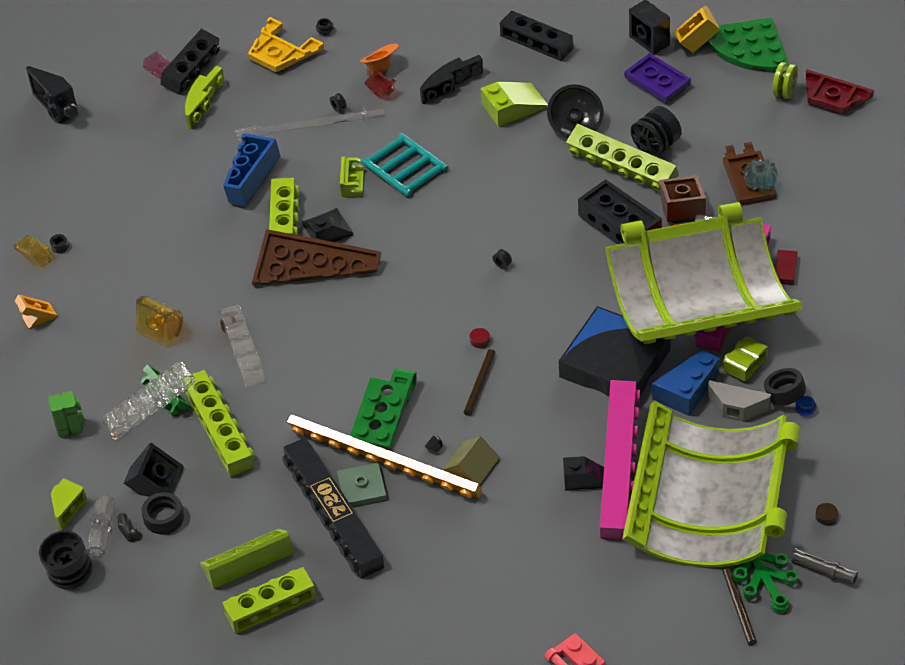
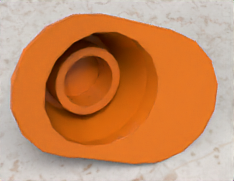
(380, 59)

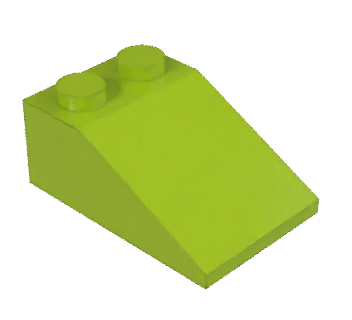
(511, 101)

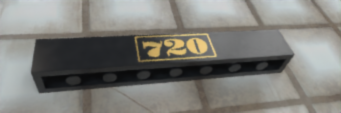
(333, 508)

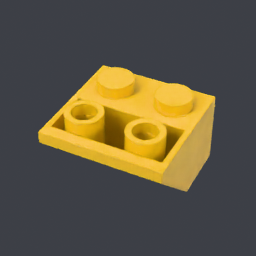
(697, 29)

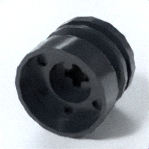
(656, 131)
(65, 559)

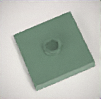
(362, 484)

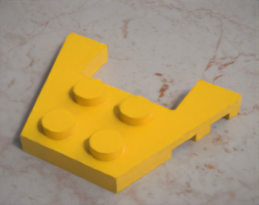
(277, 53)

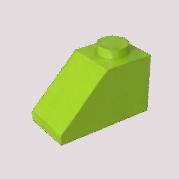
(67, 501)

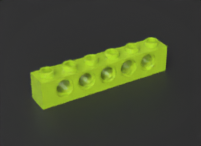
(616, 150)
(219, 426)

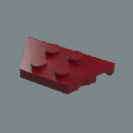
(834, 92)

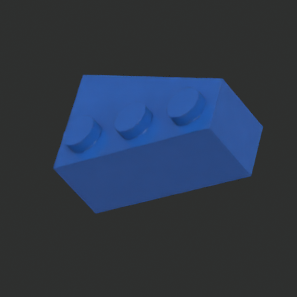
(686, 383)

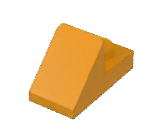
(35, 311)

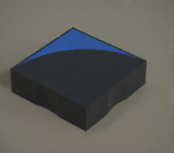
(609, 352)

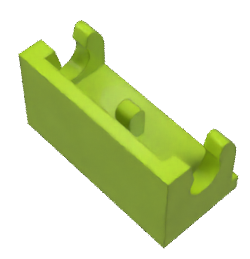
(351, 177)

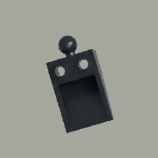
(53, 94)

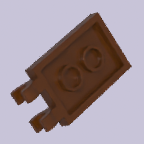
(735, 168)

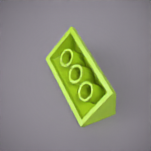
(247, 557)

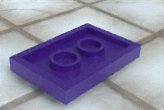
(657, 77)

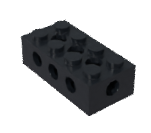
(609, 207)

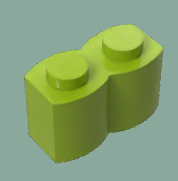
(745, 358)

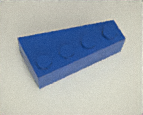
(250, 167)

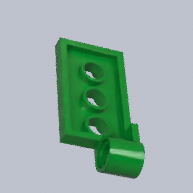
(402, 384)

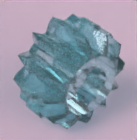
(760, 174)

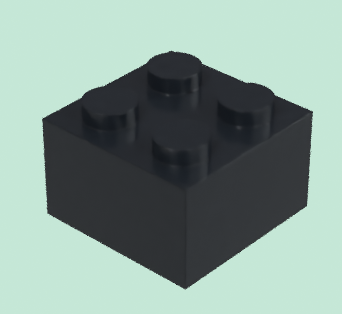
(649, 27)

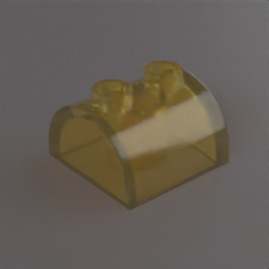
(157, 320)

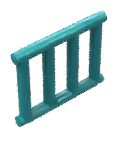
(395, 181)

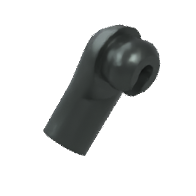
(128, 533)

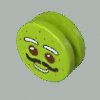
(785, 80)

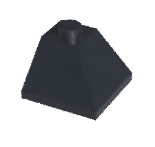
(328, 226)
(153, 472)

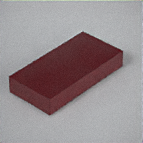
(786, 266)

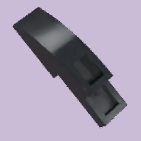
(448, 75)

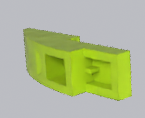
(200, 93)

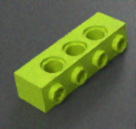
(284, 205)
(269, 600)

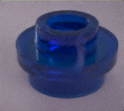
(806, 406)

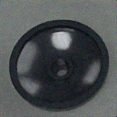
(574, 100)

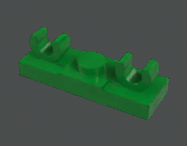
(177, 403)

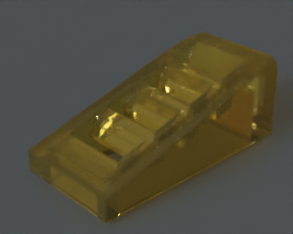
(36, 252)

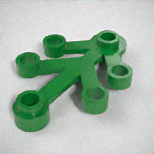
(766, 574)

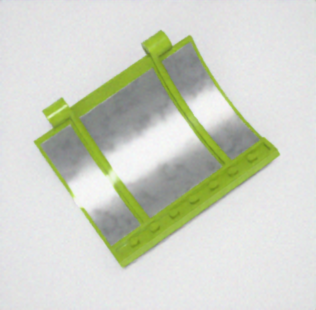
(696, 276)
(708, 490)

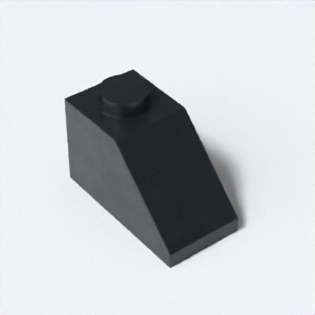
(582, 473)

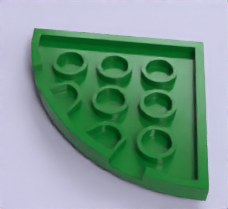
(749, 44)

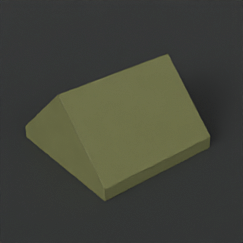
(473, 460)

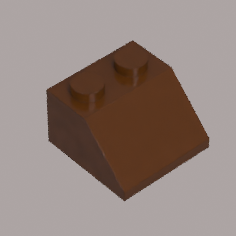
(682, 198)

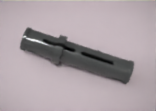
(827, 567)

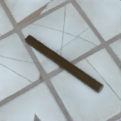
(479, 382)
(741, 612)

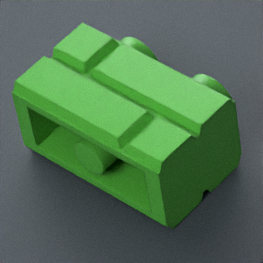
(66, 414)

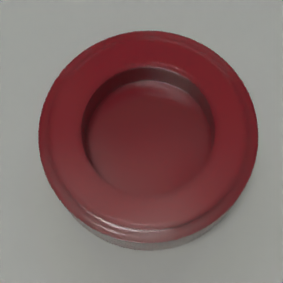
(479, 337)

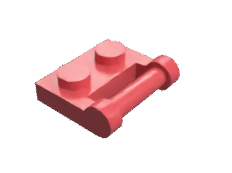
(575, 651)

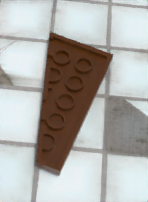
(298, 258)

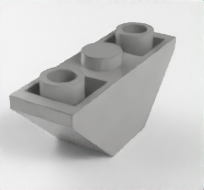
(738, 402)

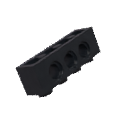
(536, 35)
(190, 61)

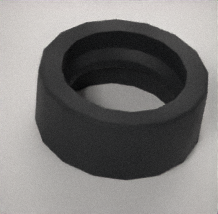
(783, 377)
(162, 500)

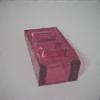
(150, 61)

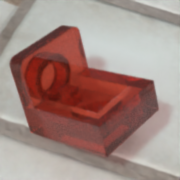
(380, 84)

